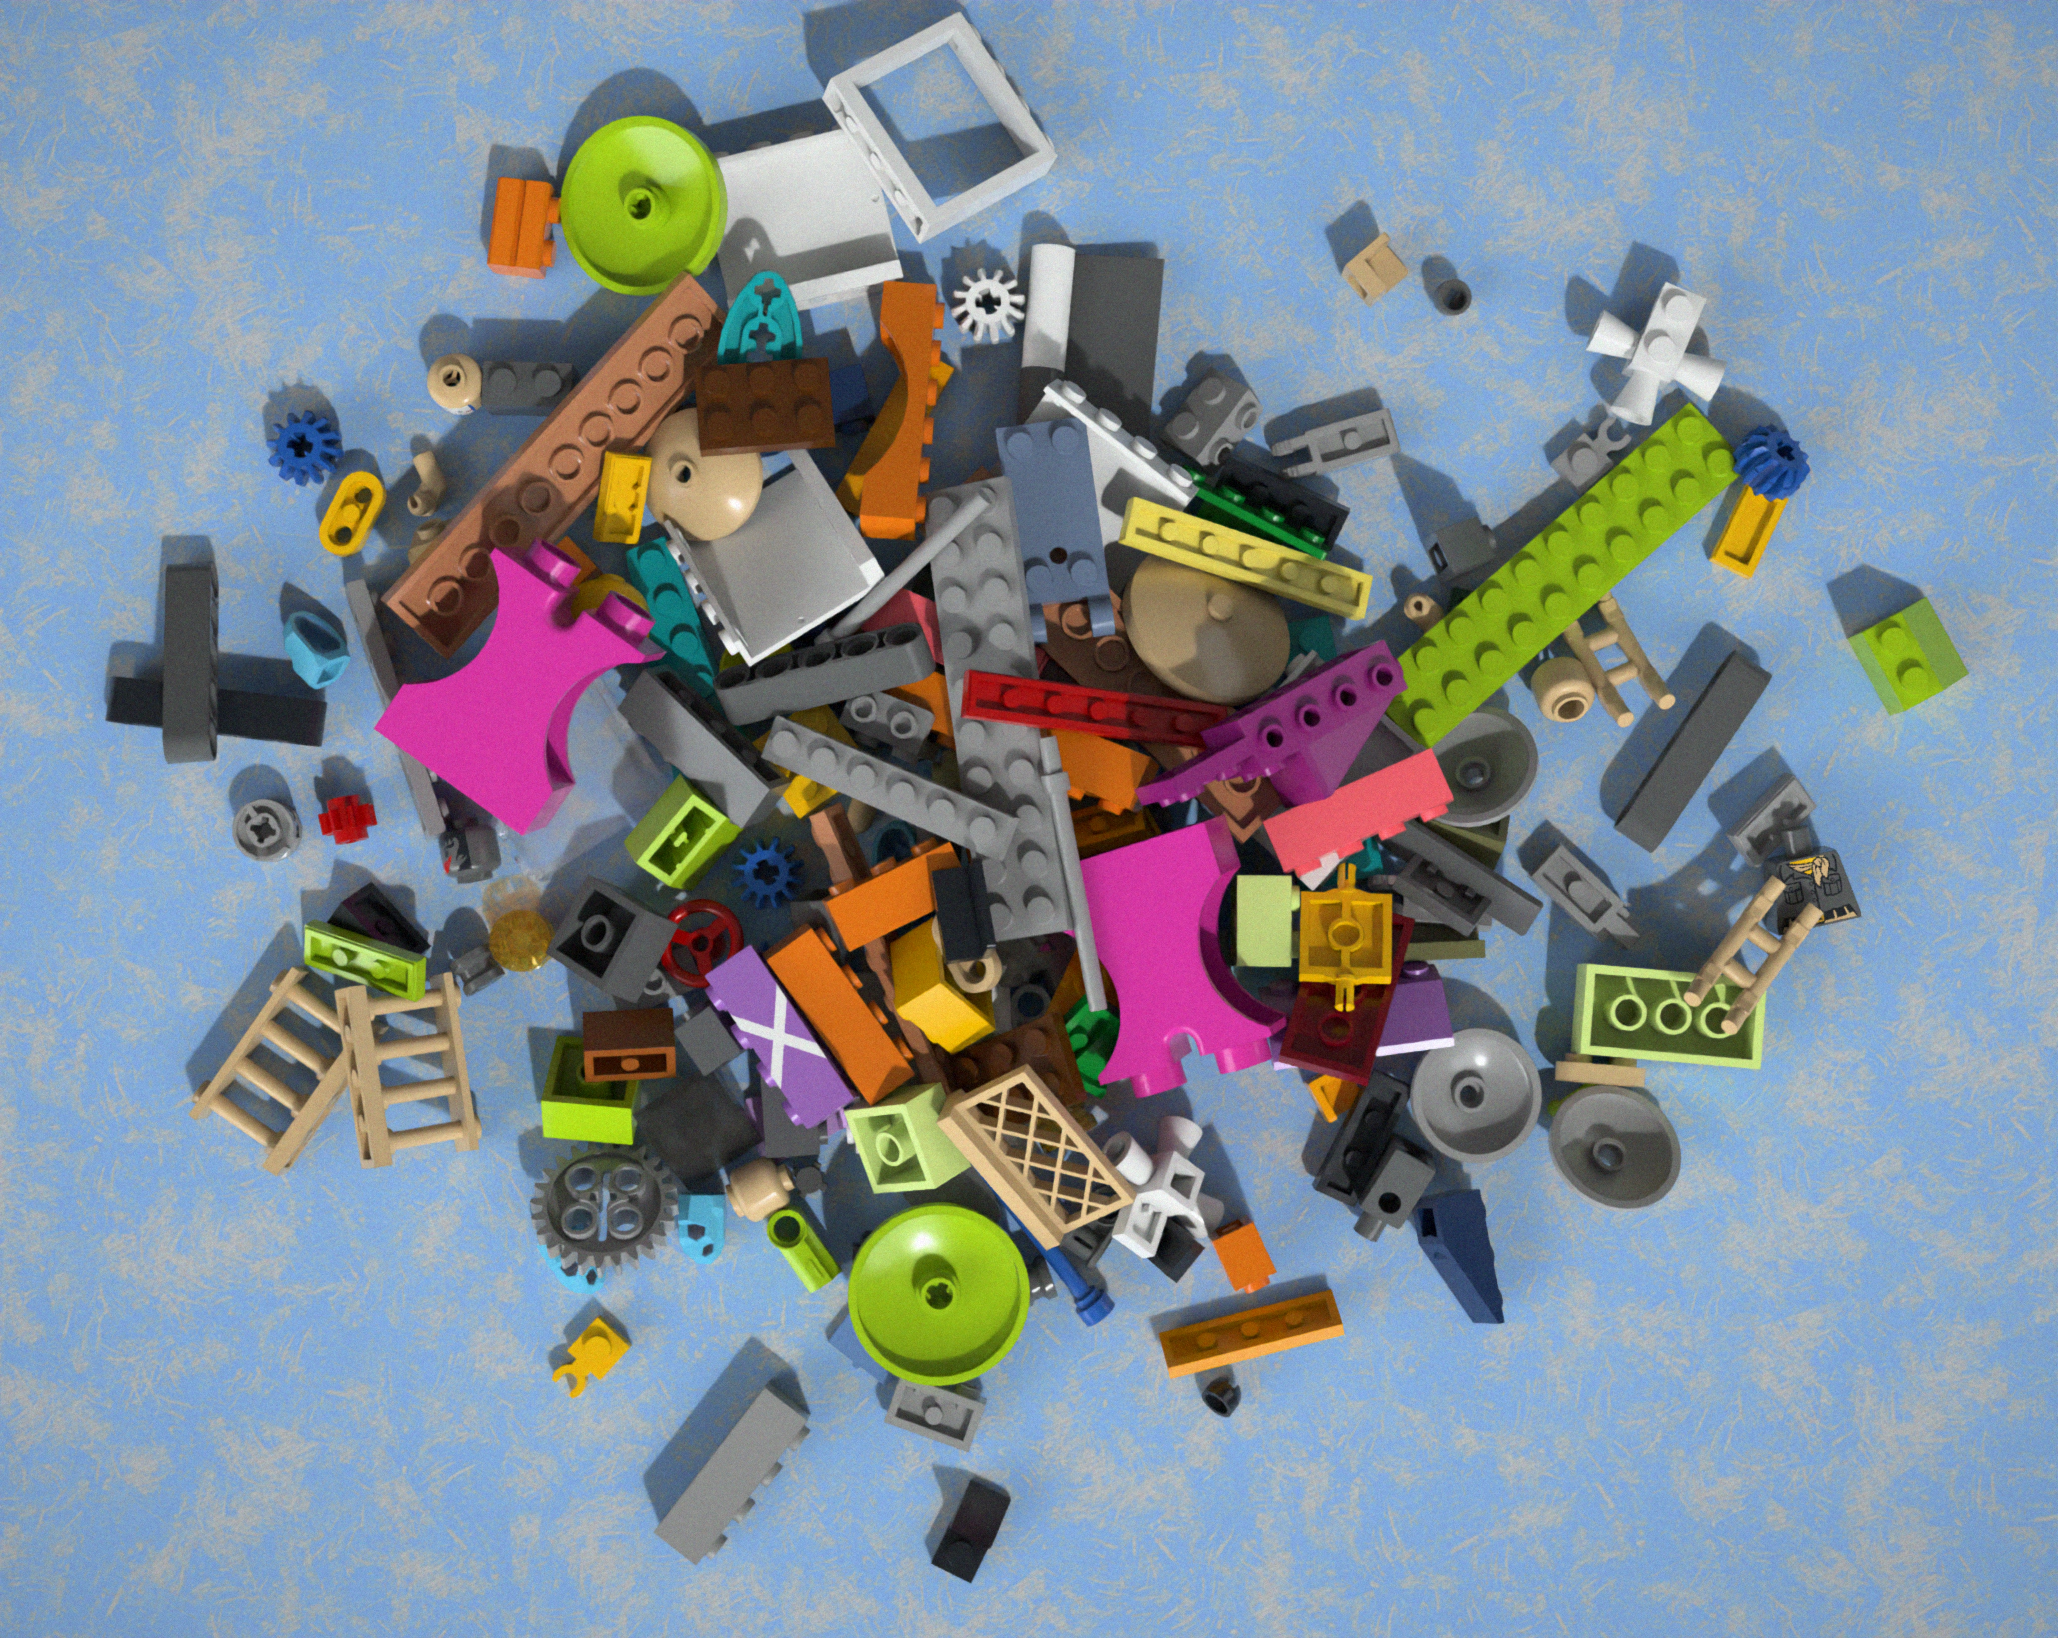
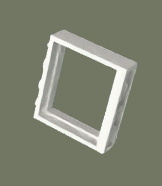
(887, 162)

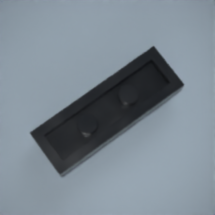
(1290, 499)
(1362, 1138)

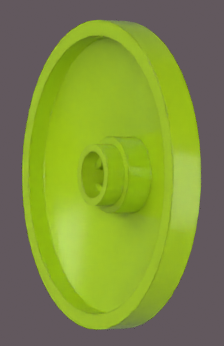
(643, 205)
(938, 1294)

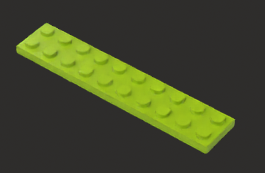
(1560, 575)

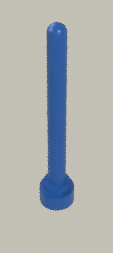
(1091, 1303)

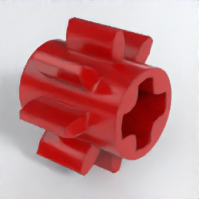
(347, 819)

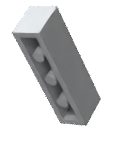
(733, 1473)

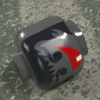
(469, 851)

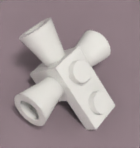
(1657, 353)
(1164, 1186)

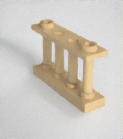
(371, 1098)
(306, 1109)

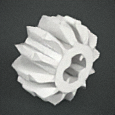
(977, 317)

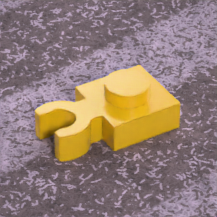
(594, 1352)

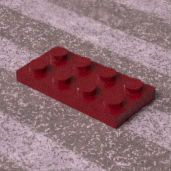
(1344, 1041)

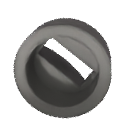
(1459, 302)

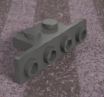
(1456, 884)

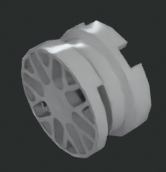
(266, 830)

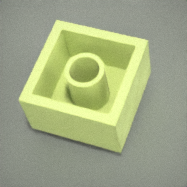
(1263, 921)
(902, 1142)

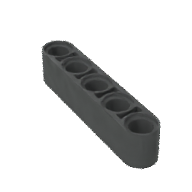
(190, 663)
(824, 673)
(1692, 751)

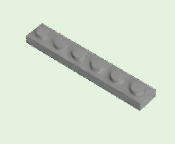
(378, 649)
(890, 788)

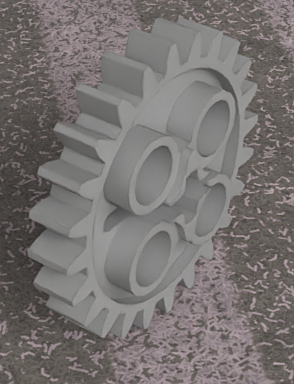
(562, 1207)

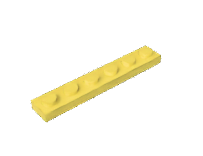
(1245, 558)

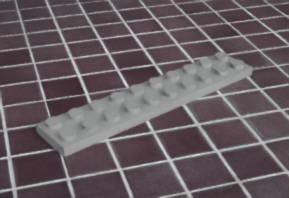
(990, 630)

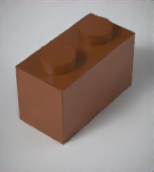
(629, 1045)

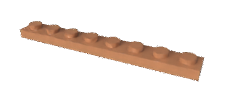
(837, 839)

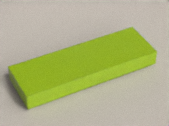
(365, 960)

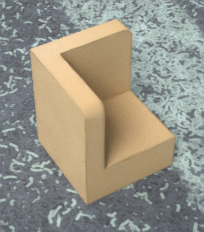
(1374, 271)

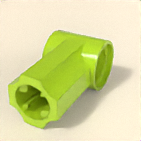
(804, 1251)

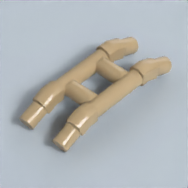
(1637, 665)
(1778, 951)

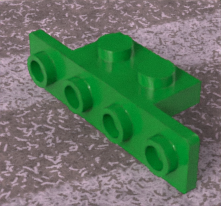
(1229, 510)

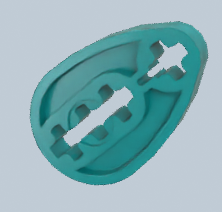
(748, 312)

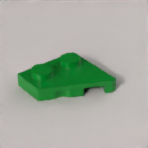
(1092, 1041)

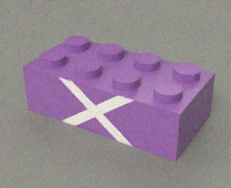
(781, 1036)

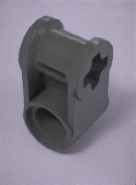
(1095, 1233)

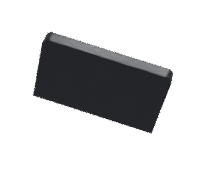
(963, 913)
(375, 917)

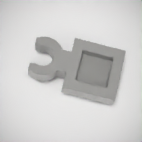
(1587, 459)

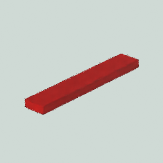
(1087, 710)

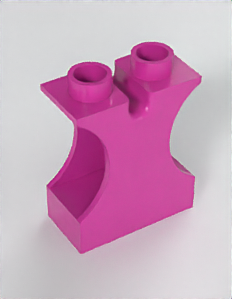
(507, 714)
(1159, 939)

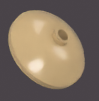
(720, 488)

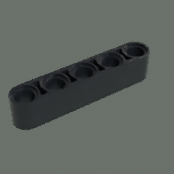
(239, 712)

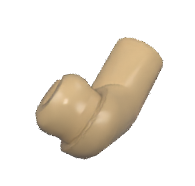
(1423, 611)

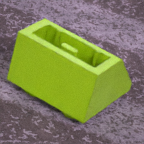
(681, 836)

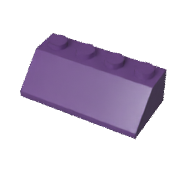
(1414, 1023)

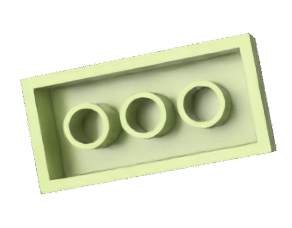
(1646, 1017)

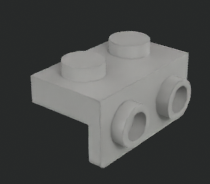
(1212, 421)
(893, 721)
(938, 1412)

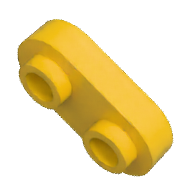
(348, 512)

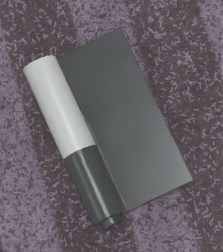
(1092, 326)

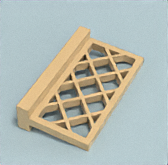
(1009, 1169)

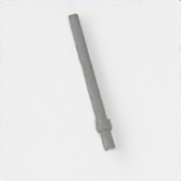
(907, 569)
(1056, 784)

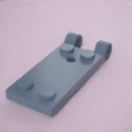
(1057, 510)

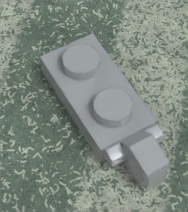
(1583, 897)

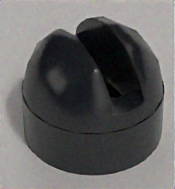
(1222, 1397)

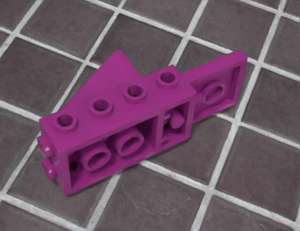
(1295, 735)

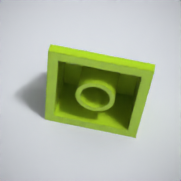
(1908, 657)
(586, 1109)

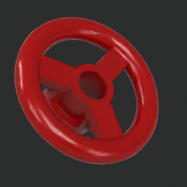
(717, 942)

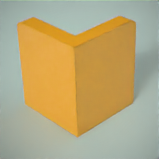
(1331, 1095)

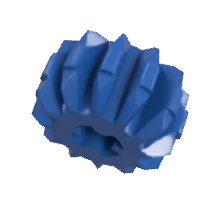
(294, 435)
(1771, 462)
(774, 859)

